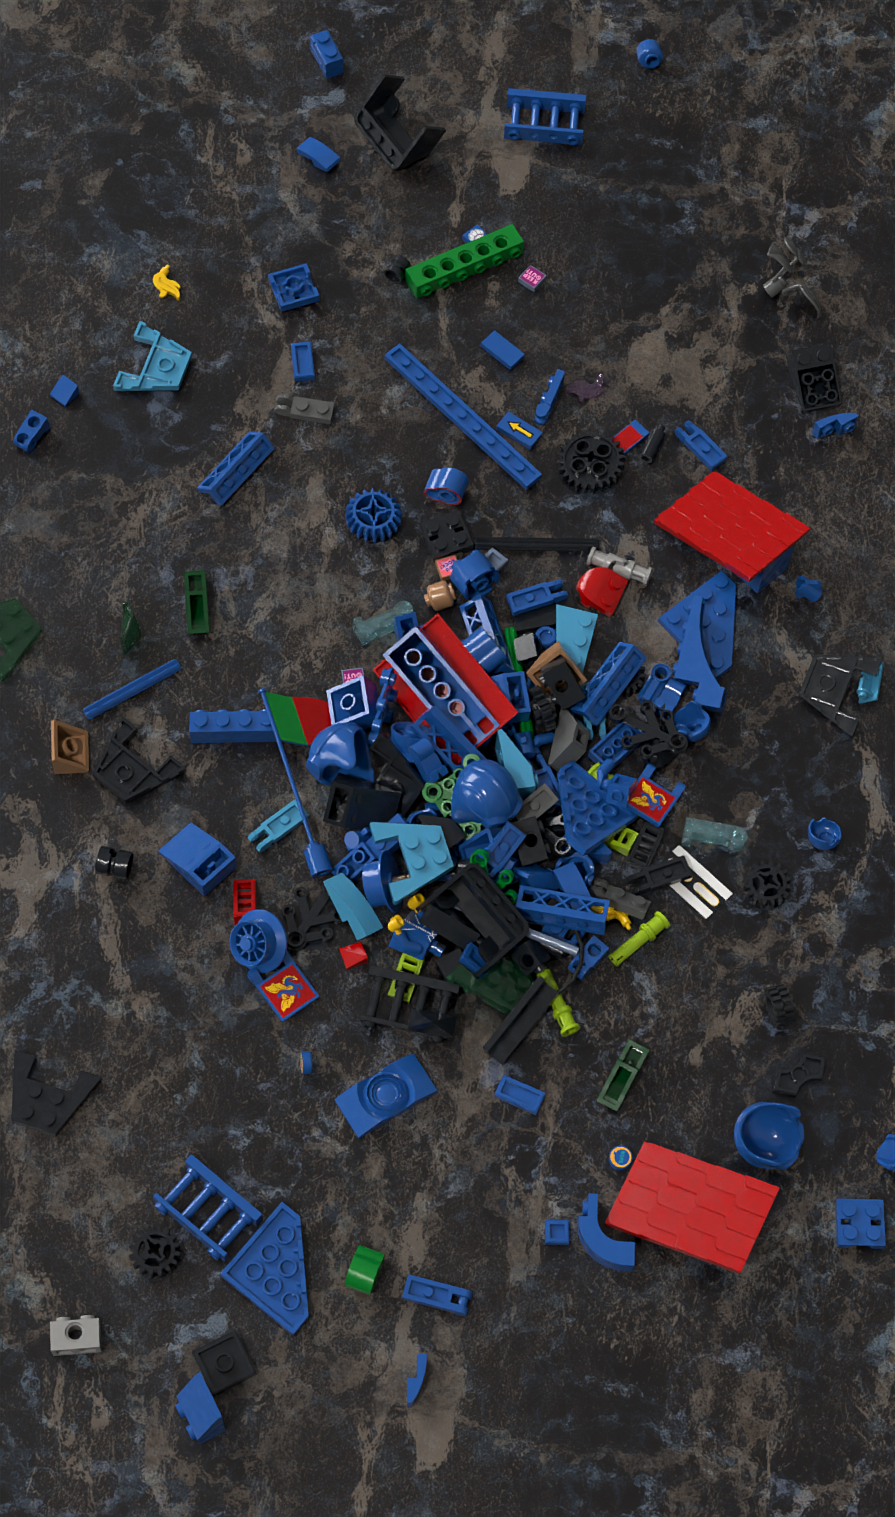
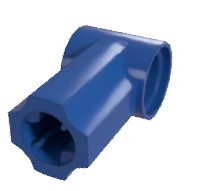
(654, 686)

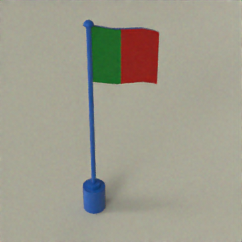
(299, 722)

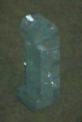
(380, 624)
(713, 833)

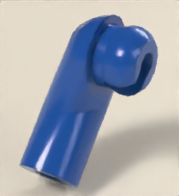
(540, 740)
(602, 773)

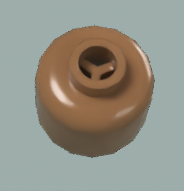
(440, 595)

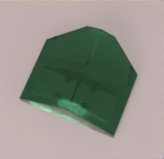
(130, 628)

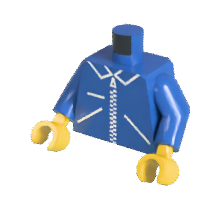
(412, 936)

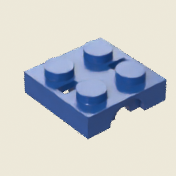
(291, 284)
(859, 1228)

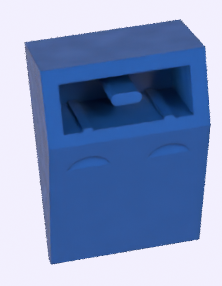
(515, 689)
(199, 858)

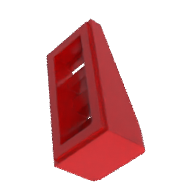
(238, 912)

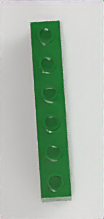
(478, 254)

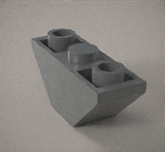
(569, 740)

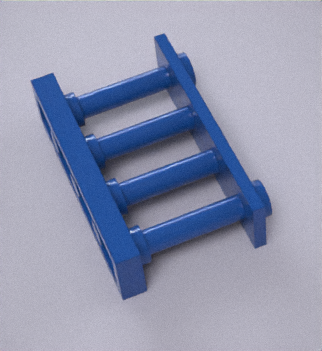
(548, 101)
(212, 1185)

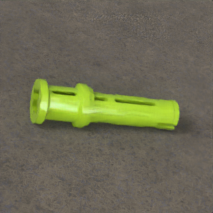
(646, 933)
(561, 1011)

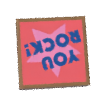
(444, 566)

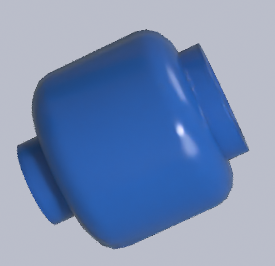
(649, 53)

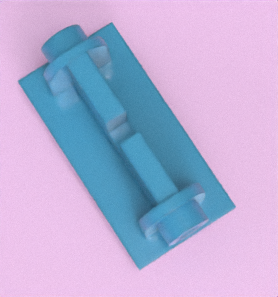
(869, 686)

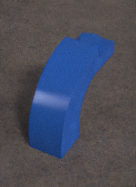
(605, 1251)

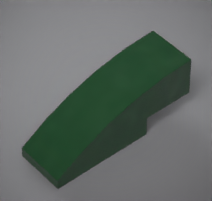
(196, 602)
(623, 1075)

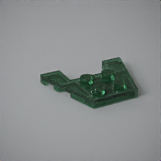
(17, 634)
(499, 987)

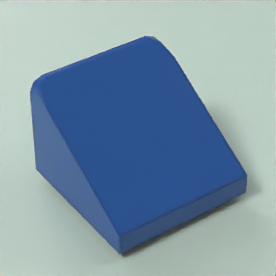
(64, 391)

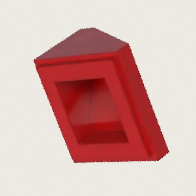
(353, 955)

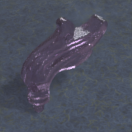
(586, 390)

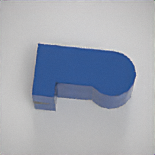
(31, 431)
(669, 697)
(427, 761)
(594, 953)

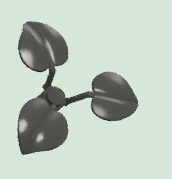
(778, 282)

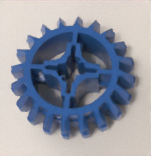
(388, 514)

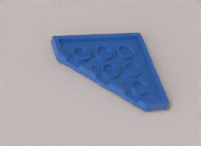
(717, 621)
(585, 811)
(273, 1271)

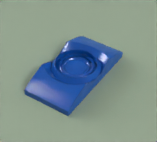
(385, 1095)

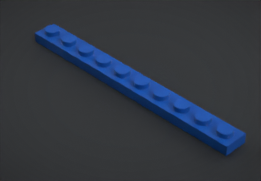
(463, 416)

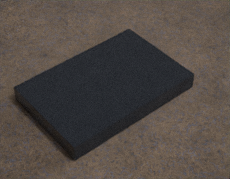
(542, 616)

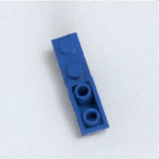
(366, 852)

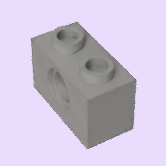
(88, 1342)

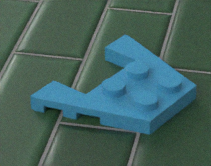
(163, 367)
(423, 852)

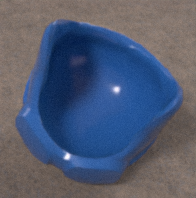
(340, 750)
(485, 795)
(769, 1135)

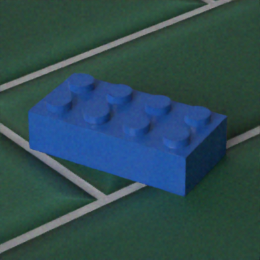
(610, 745)

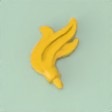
(165, 285)
(614, 913)

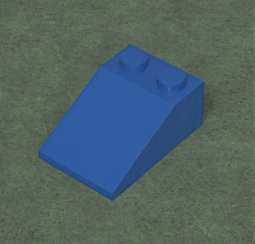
(200, 1410)

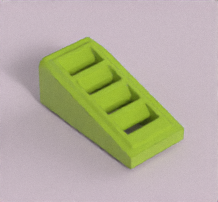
(620, 847)
(403, 965)

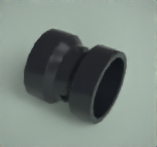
(396, 270)

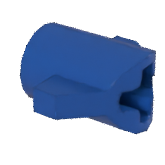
(808, 588)
(524, 743)
(354, 838)

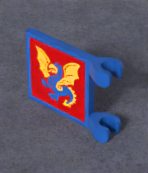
(652, 800)
(285, 990)

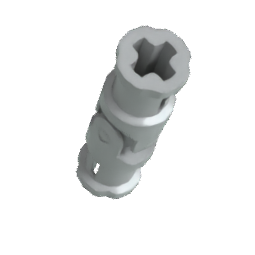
(623, 567)

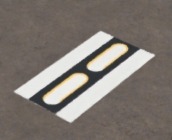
(701, 890)

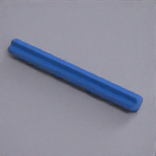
(132, 689)

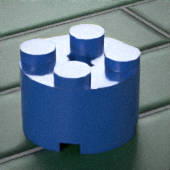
(474, 575)

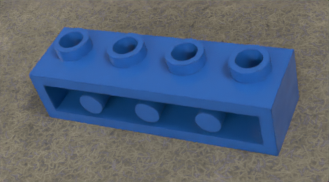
(230, 726)

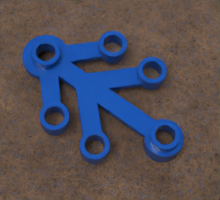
(387, 694)

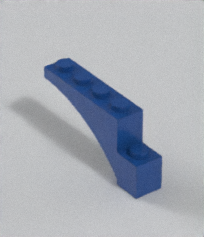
(693, 663)

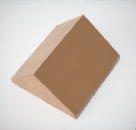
(69, 748)

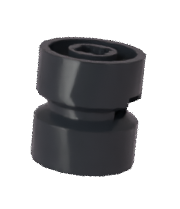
(114, 862)

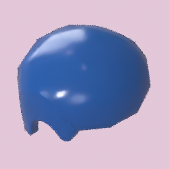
(824, 834)

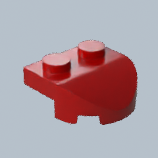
(601, 589)

